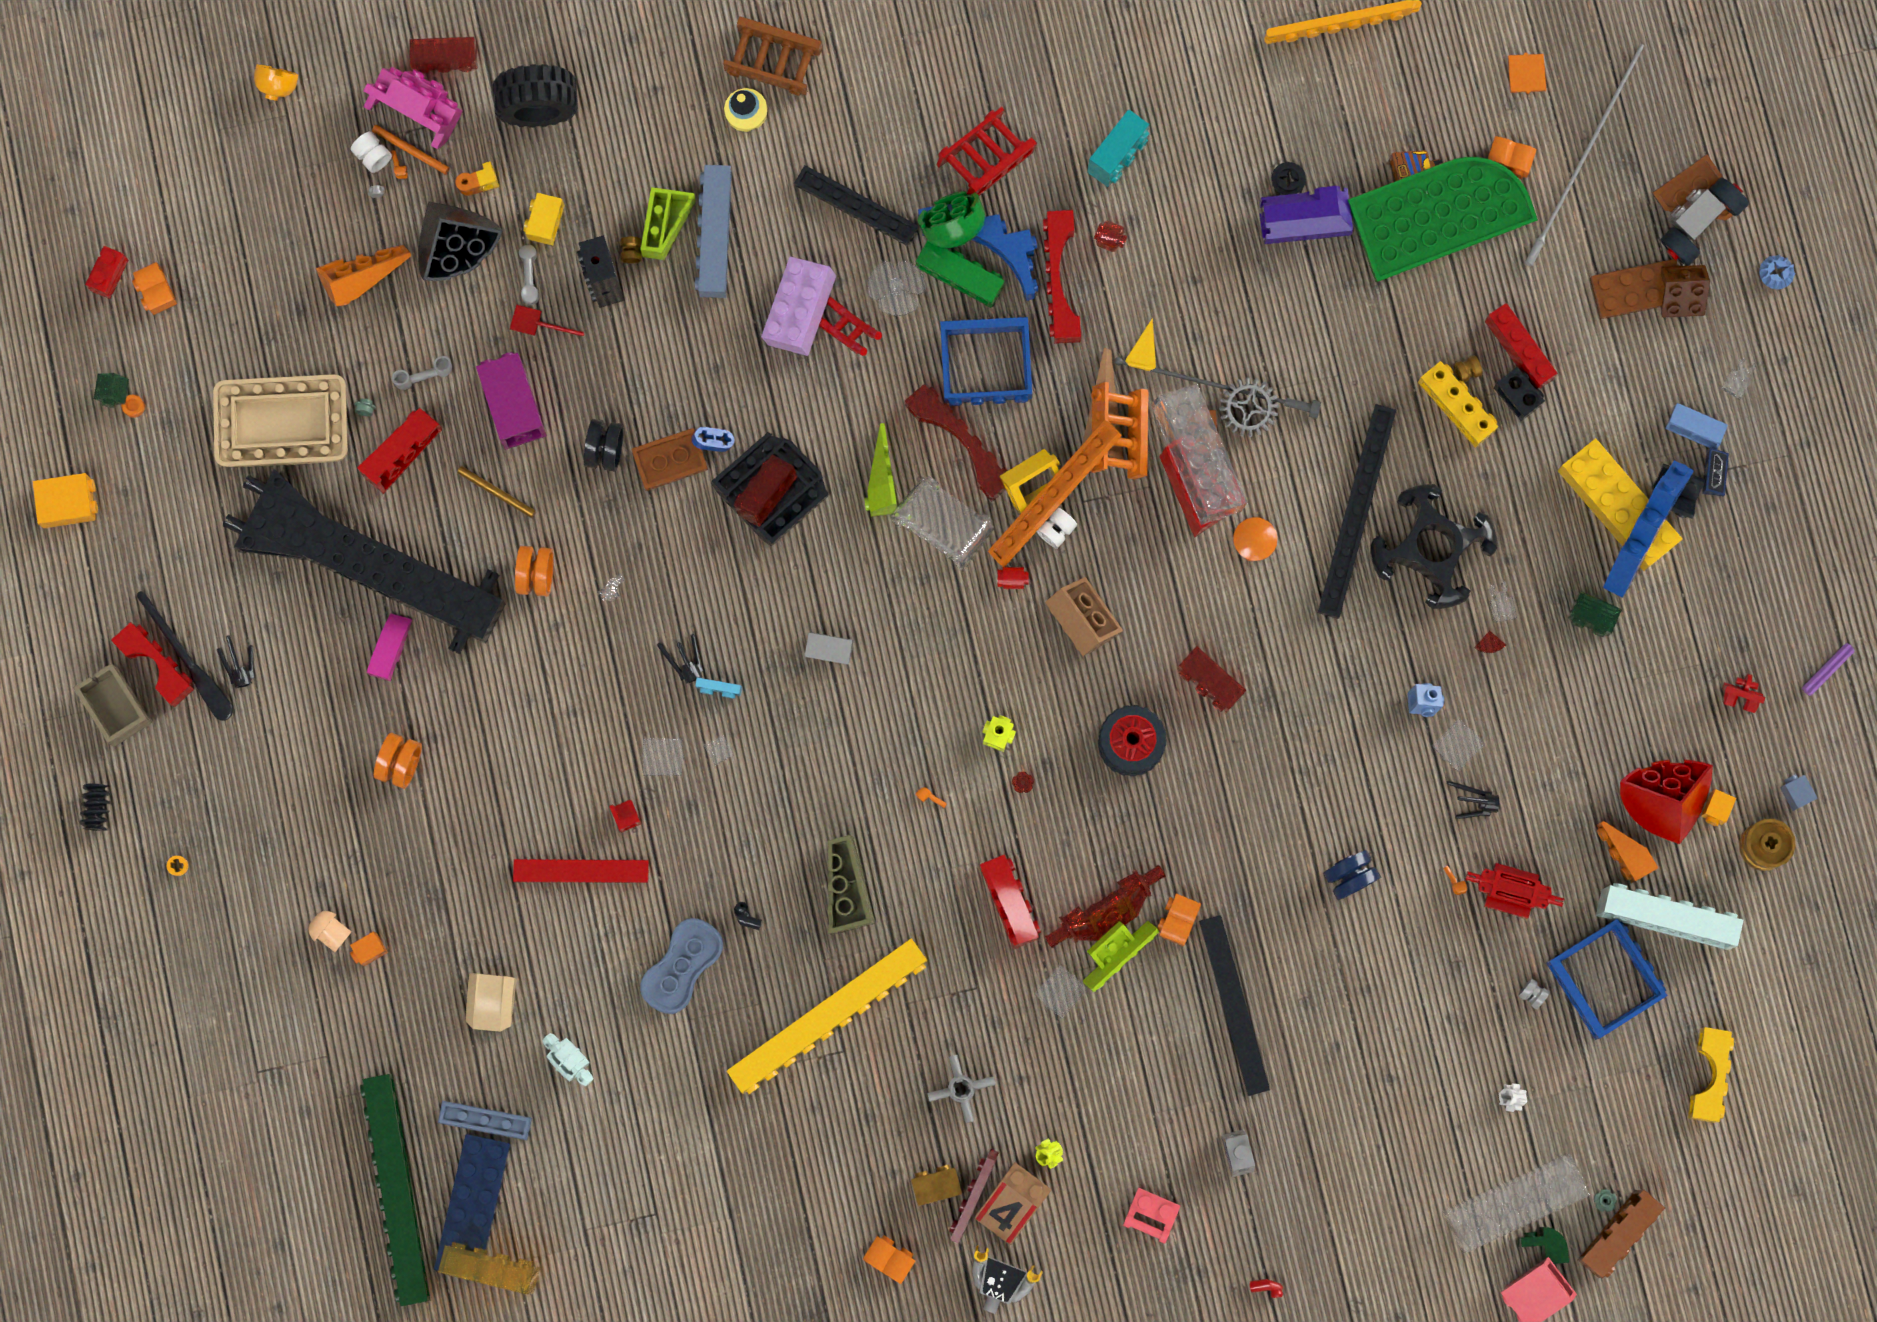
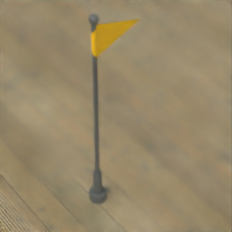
(1143, 357)

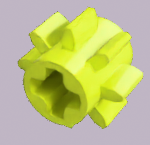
(1049, 1153)

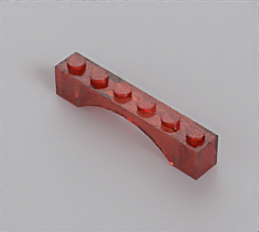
(928, 409)

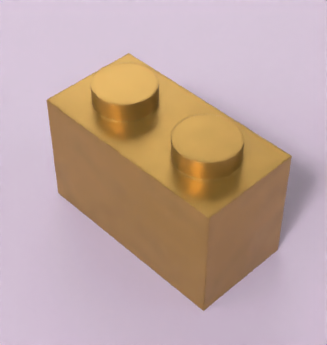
(936, 1186)

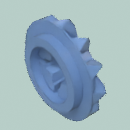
(1774, 281)

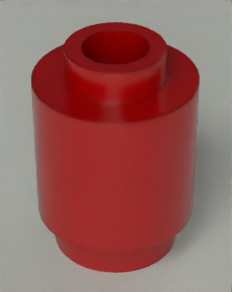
(1012, 578)

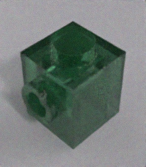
(111, 389)

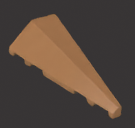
(1106, 375)

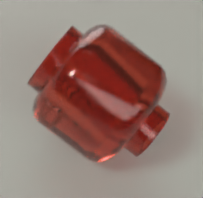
(1110, 236)

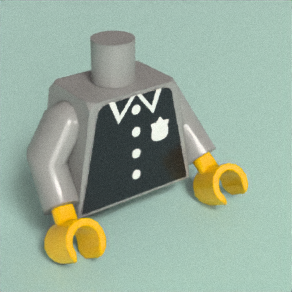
(1001, 1281)

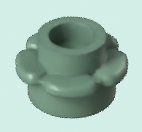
(364, 407)
(1611, 1200)

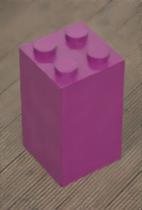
(511, 400)

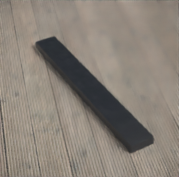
(1234, 1005)

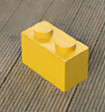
(544, 218)

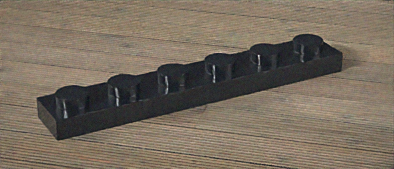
(856, 205)

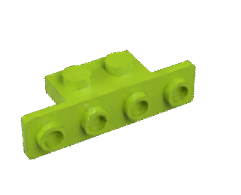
(1115, 950)

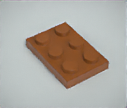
(668, 459)

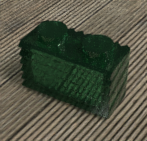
(1594, 614)

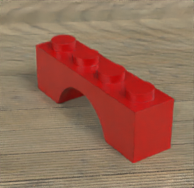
(171, 684)

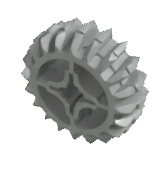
(1253, 390)

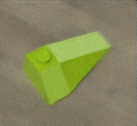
(881, 490)

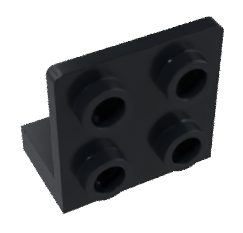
(1685, 504)

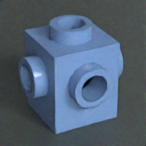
(1425, 699)

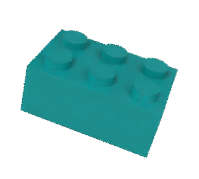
(1119, 148)

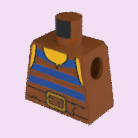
(1411, 162)

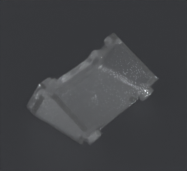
(943, 521)

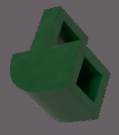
(1551, 1242)

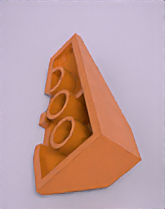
(353, 278)

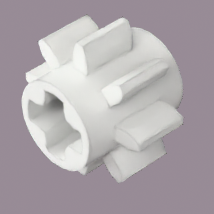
(1513, 1097)

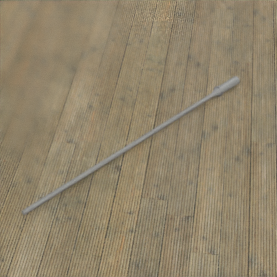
(1540, 241)

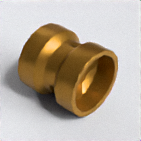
(630, 250)
(1468, 369)

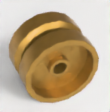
(1780, 841)

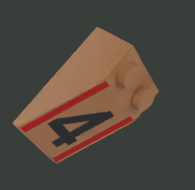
(1012, 1203)

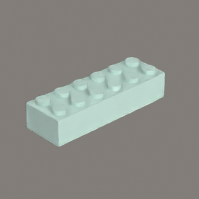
(1670, 917)

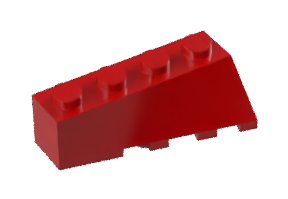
(1009, 901)

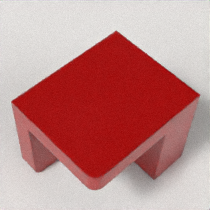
(625, 815)

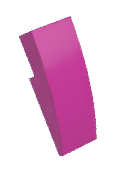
(389, 647)

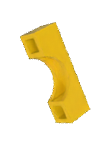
(1715, 1047)

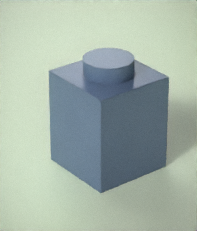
(1798, 791)

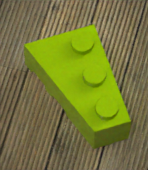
(664, 220)

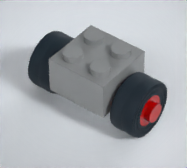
(1697, 214)

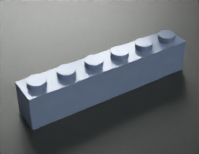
(714, 231)

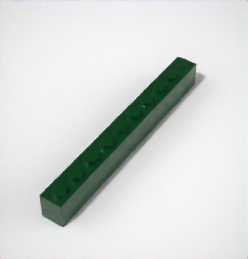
(396, 1190)

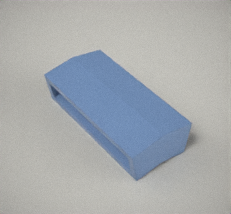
(1696, 426)

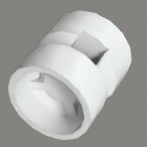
(372, 154)
(1062, 522)

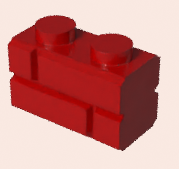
(106, 272)

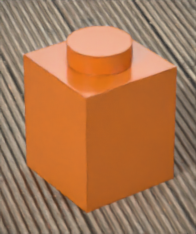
(368, 949)

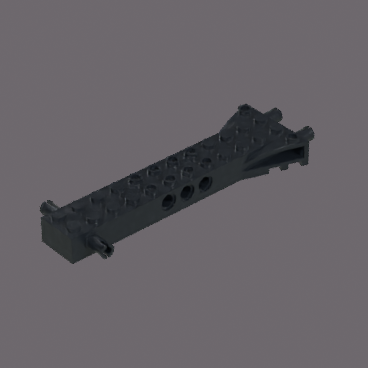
(292, 528)

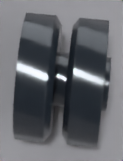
(603, 445)

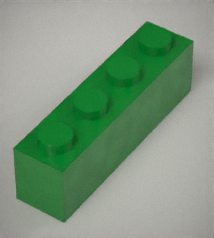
(960, 273)

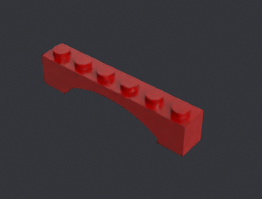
(1065, 325)

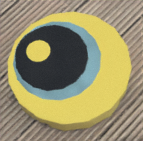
(745, 109)

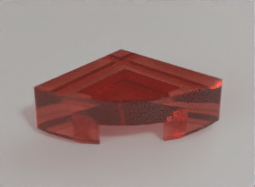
(1490, 644)

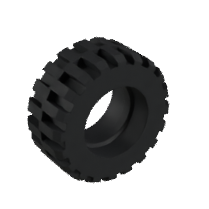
(535, 95)

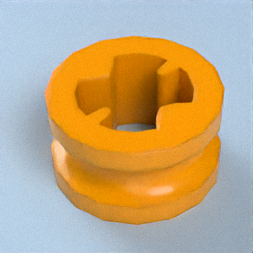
(181, 860)

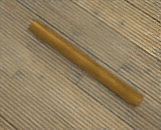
(496, 491)

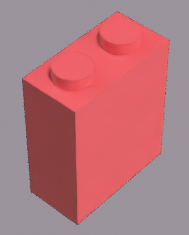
(1538, 1293)

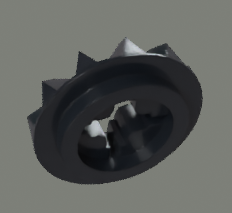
(1297, 174)

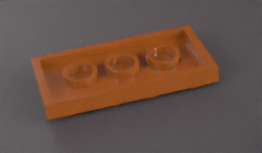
(1629, 289)

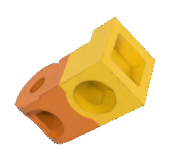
(477, 181)

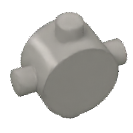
(376, 191)

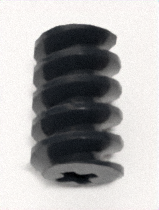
(94, 807)

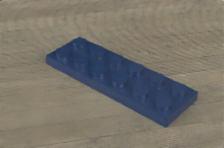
(474, 1194)

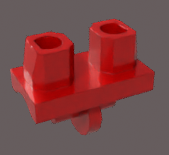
(1752, 699)

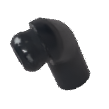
(744, 918)

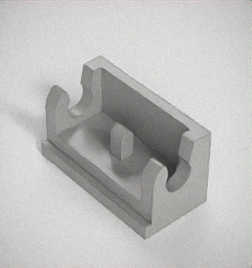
(829, 648)

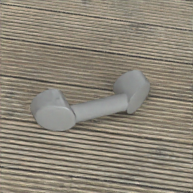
(529, 292)
(441, 368)

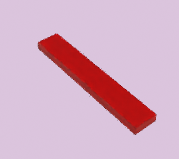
(580, 871)

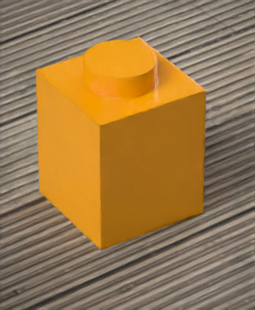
(1718, 807)

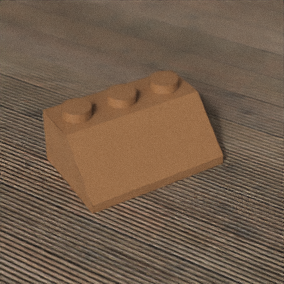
(1083, 616)

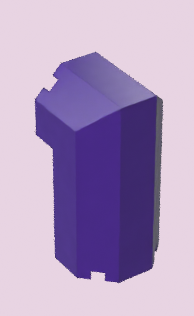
(1306, 215)

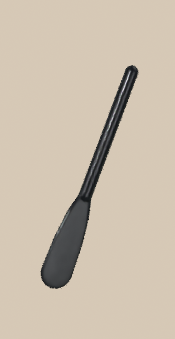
(208, 689)

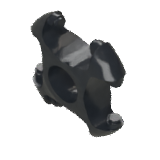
(1437, 572)

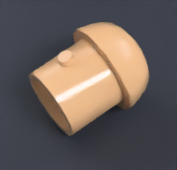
(328, 930)

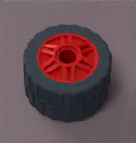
(1135, 723)

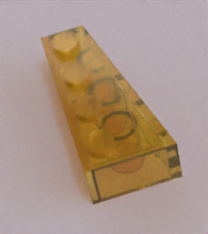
(489, 1269)

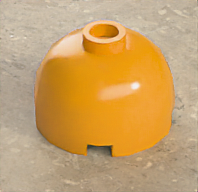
(274, 81)

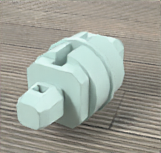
(567, 1059)

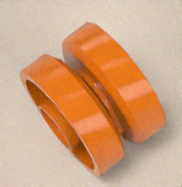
(534, 571)
(397, 760)

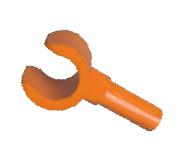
(400, 171)
(924, 793)
(1457, 887)

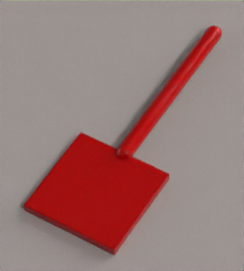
(527, 320)

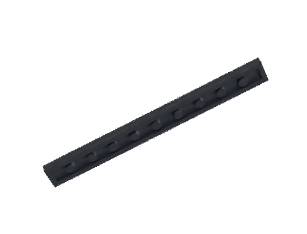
(1356, 511)

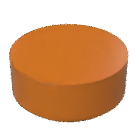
(133, 406)

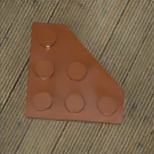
(1697, 176)

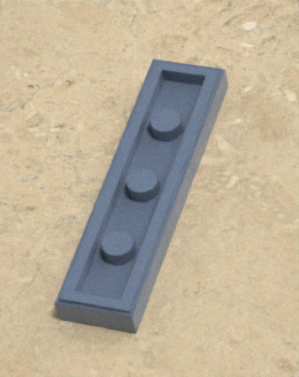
(485, 1120)

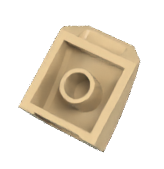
(490, 1001)

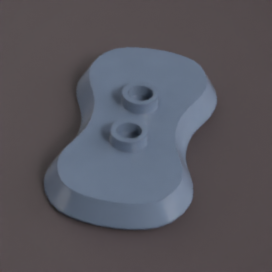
(671, 981)

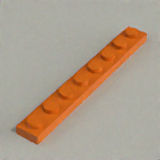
(1054, 493)

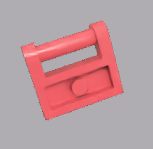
(1155, 1208)

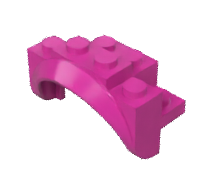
(416, 99)

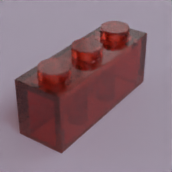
(443, 54)
(765, 490)
(1211, 680)

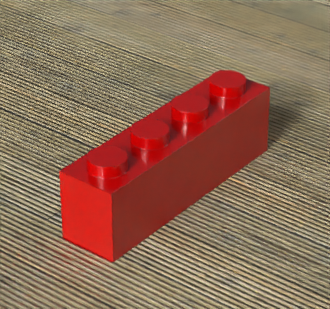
(1520, 346)

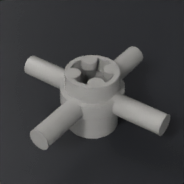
(966, 1081)

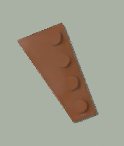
(1621, 1233)

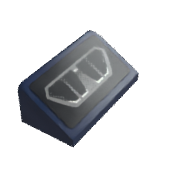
(1715, 472)

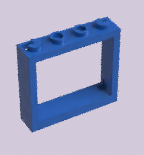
(980, 327)
(1643, 966)

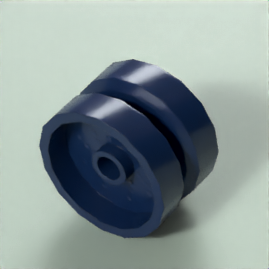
(1351, 874)

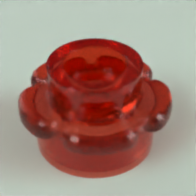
(1022, 776)

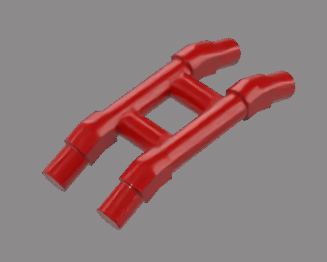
(846, 317)

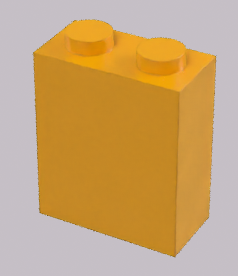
(65, 500)

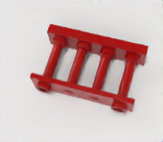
(991, 173)

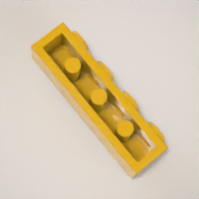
(1458, 404)

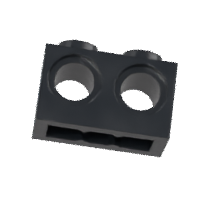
(1514, 397)

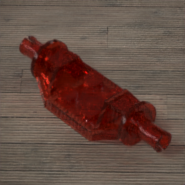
(1109, 911)

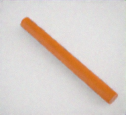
(410, 149)

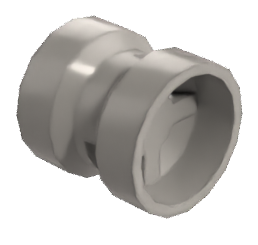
(1533, 994)

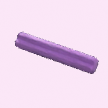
(1828, 669)

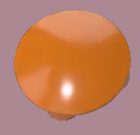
(1255, 539)

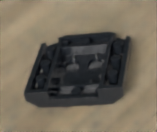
(796, 503)

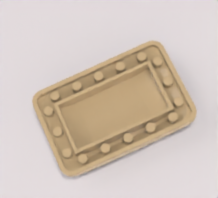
(280, 421)

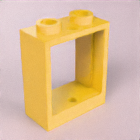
(1023, 473)

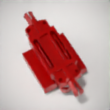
(1513, 890)

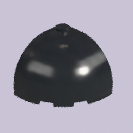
(454, 241)

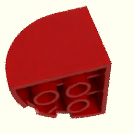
(1667, 796)

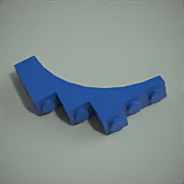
(1011, 247)
(1647, 528)

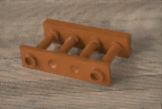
(768, 35)

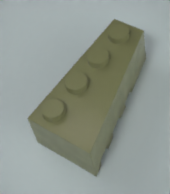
(848, 896)

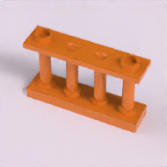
(1137, 428)

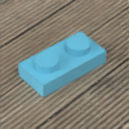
(727, 689)

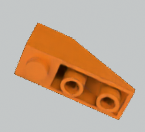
(1631, 855)

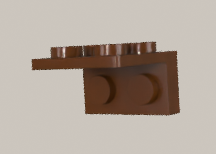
(1684, 290)

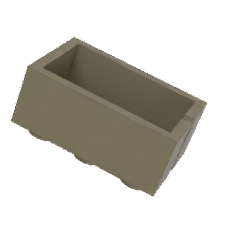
(112, 705)

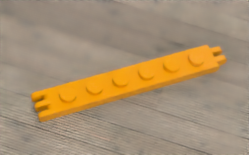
(1335, 23)

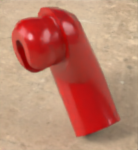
(1266, 1285)

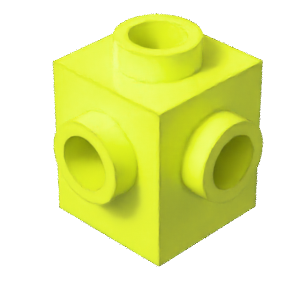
(995, 740)

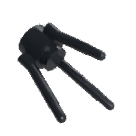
(689, 671)
(240, 676)
(1486, 802)

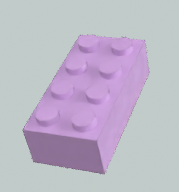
(798, 306)

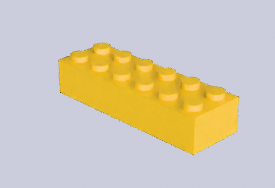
(1614, 497)

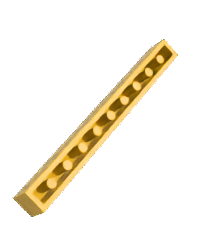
(827, 1016)

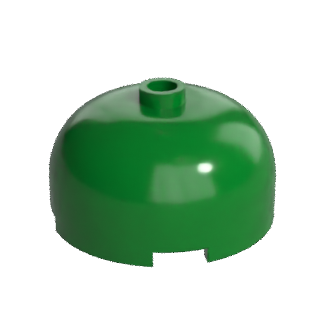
(956, 226)

